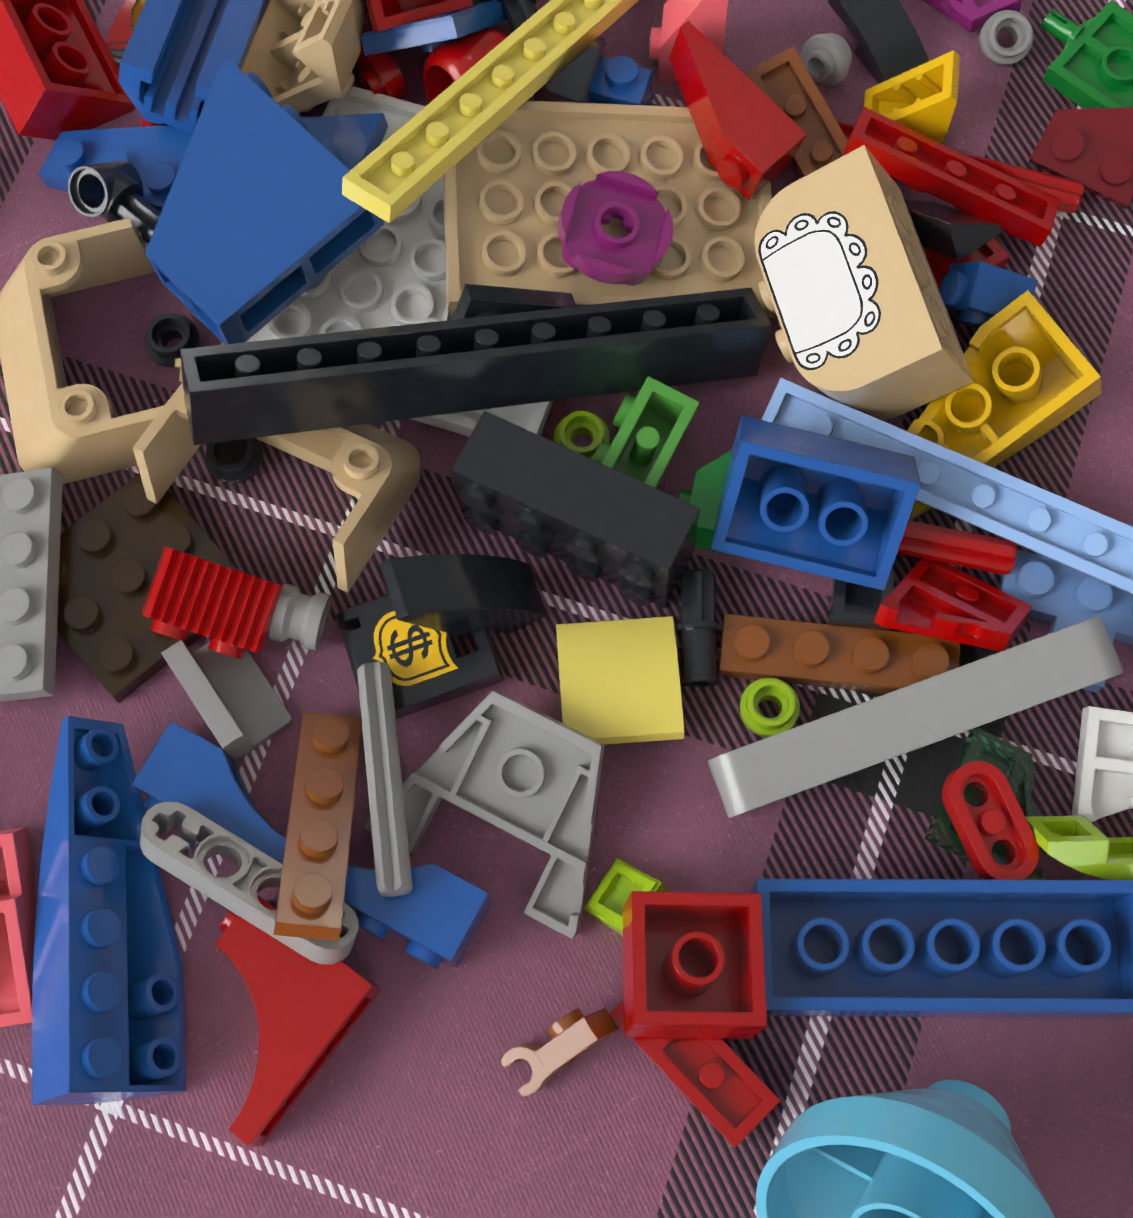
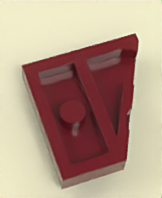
(1091, 149)

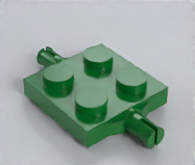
(1096, 58)

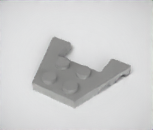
(527, 780)

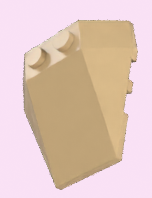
(307, 50)

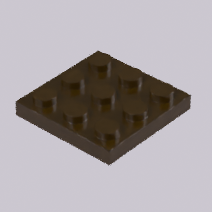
(106, 579)

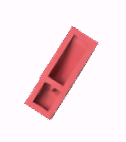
(16, 927)

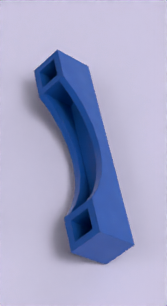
(436, 914)

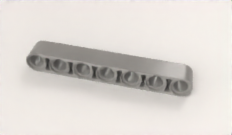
(915, 716)

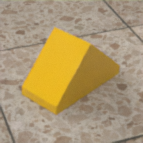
(920, 97)

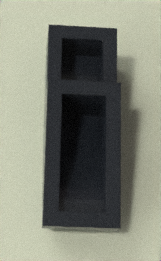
(463, 592)

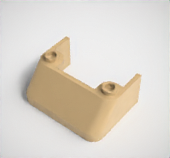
(51, 421)
(362, 460)

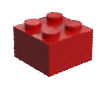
(693, 965)

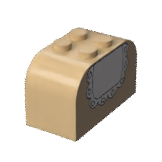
(856, 291)

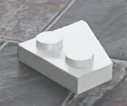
(1104, 763)

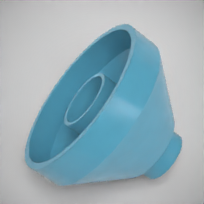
(901, 1157)

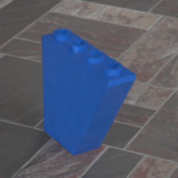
(252, 211)

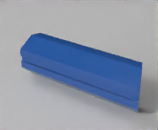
(179, 53)

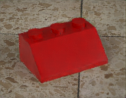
(56, 69)

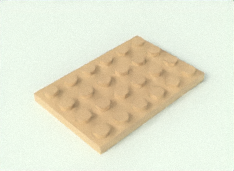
(513, 186)

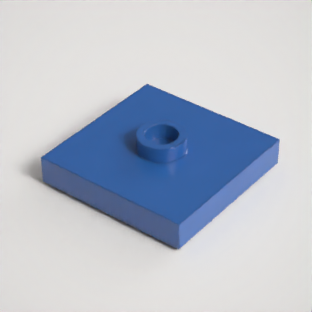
(434, 30)

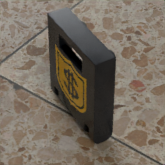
(419, 658)

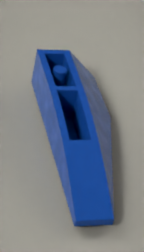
(104, 936)

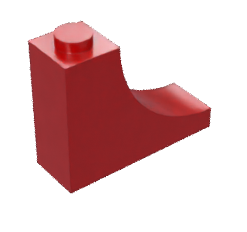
(300, 1015)

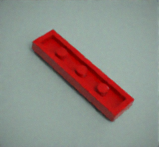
(955, 177)

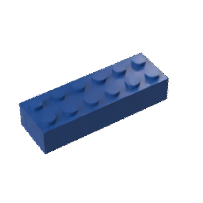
(947, 948)

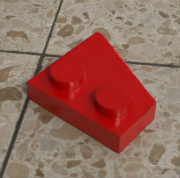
(953, 607)

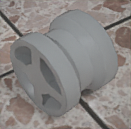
(300, 617)

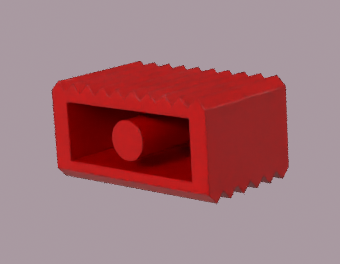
(211, 602)

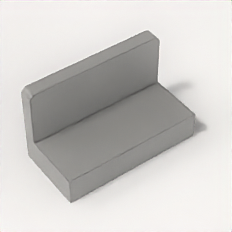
(230, 697)

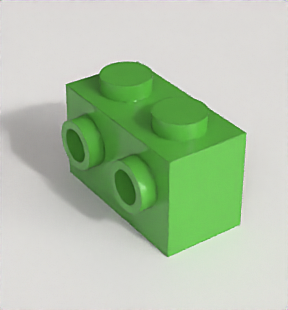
(648, 432)

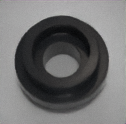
(165, 328)

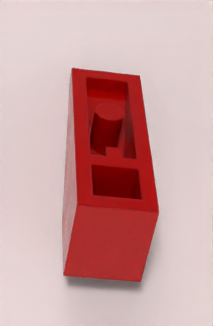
(736, 121)

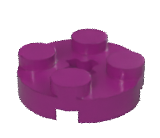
(611, 258)

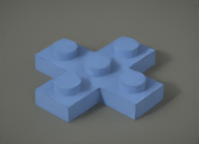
(1069, 597)

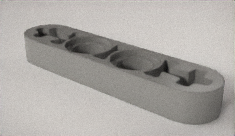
(234, 892)

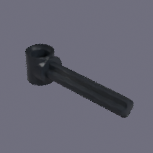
(113, 193)

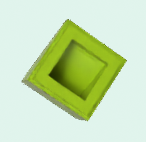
(614, 890)

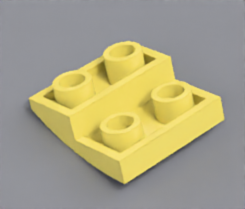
(621, 680)

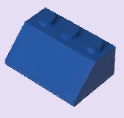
(815, 503)

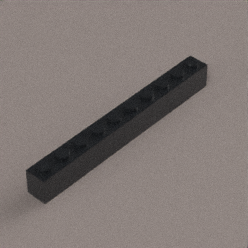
(468, 364)

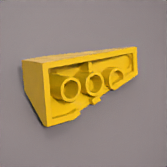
(1022, 388)

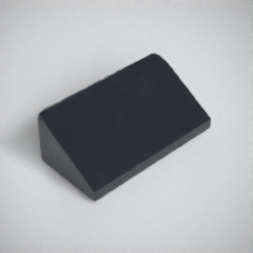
(577, 75)
(950, 230)

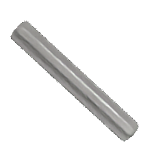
(384, 780)

